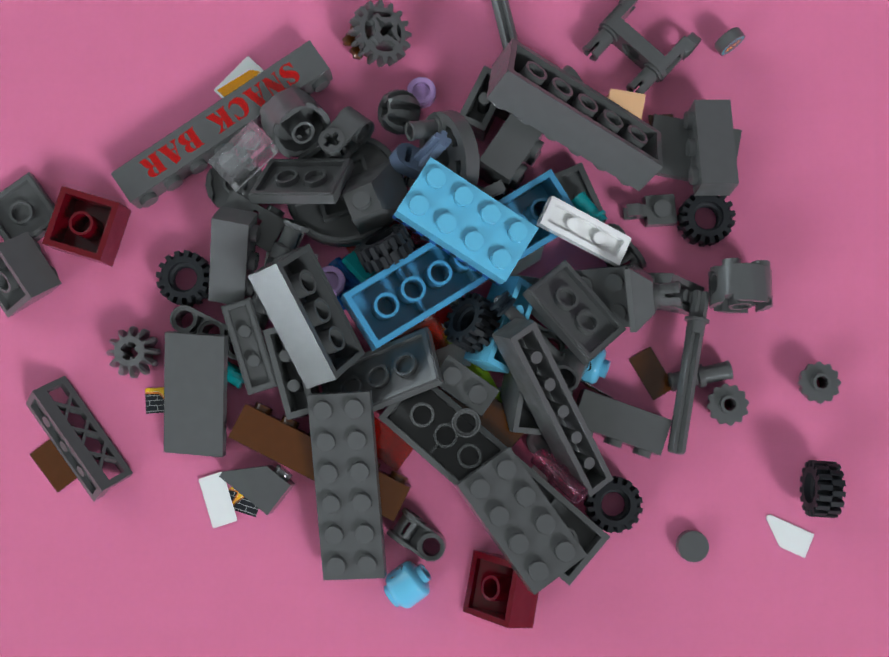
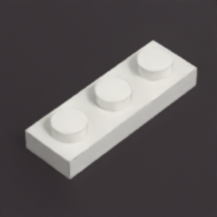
(583, 231)

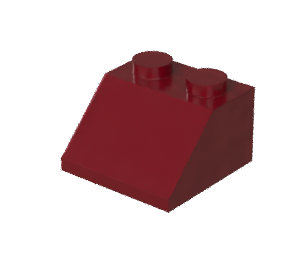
(498, 593)

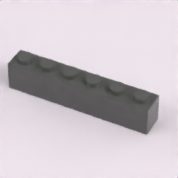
(551, 402)

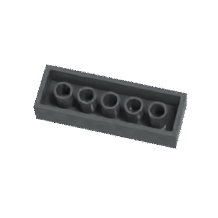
(575, 115)

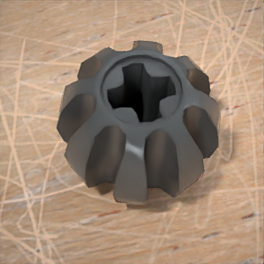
(397, 109)

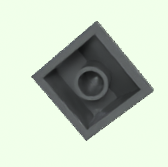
(24, 274)

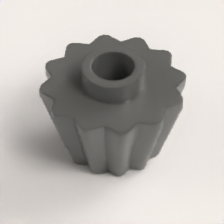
(828, 382)
(737, 404)

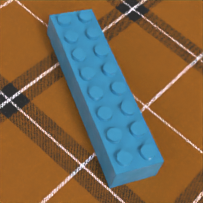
(432, 278)

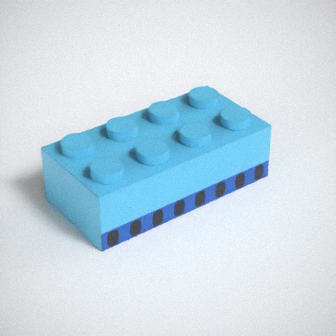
(465, 222)

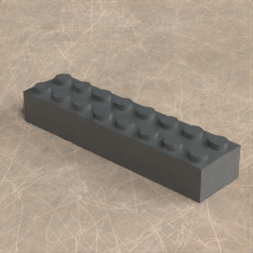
(427, 427)

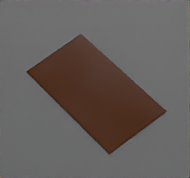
(651, 373)
(53, 465)

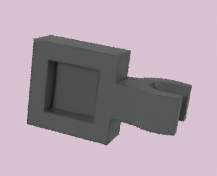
(655, 210)

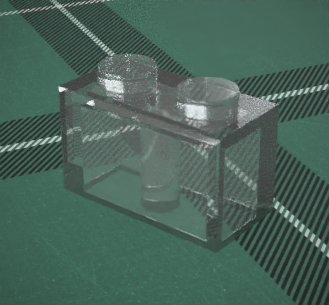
(243, 155)

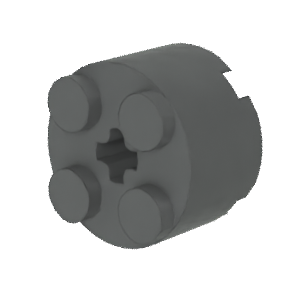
(294, 122)

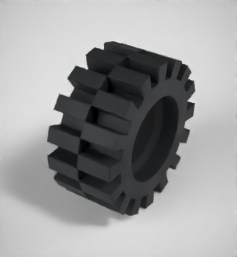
(705, 236)
(384, 248)
(168, 275)
(471, 323)
(822, 489)
(626, 517)

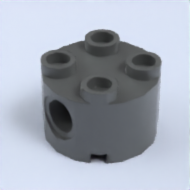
(740, 286)

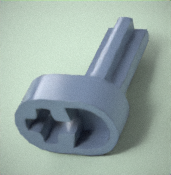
(411, 160)

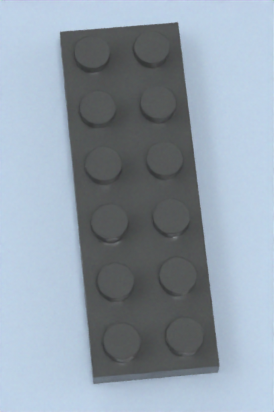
(347, 485)

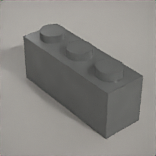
(711, 148)
(232, 254)
(290, 385)
(623, 423)

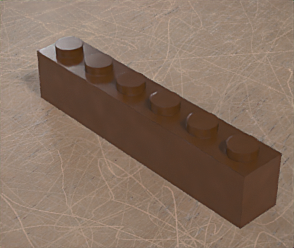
(292, 447)

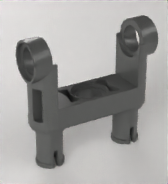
(651, 61)

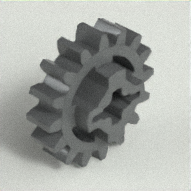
(379, 33)

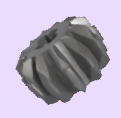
(124, 358)

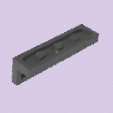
(69, 443)

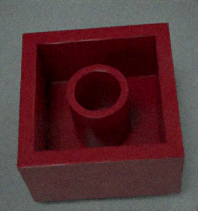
(87, 226)

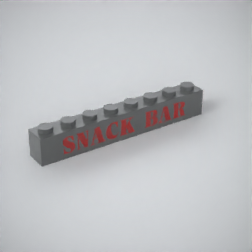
(195, 142)

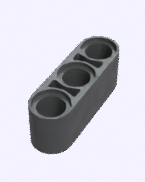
(201, 324)

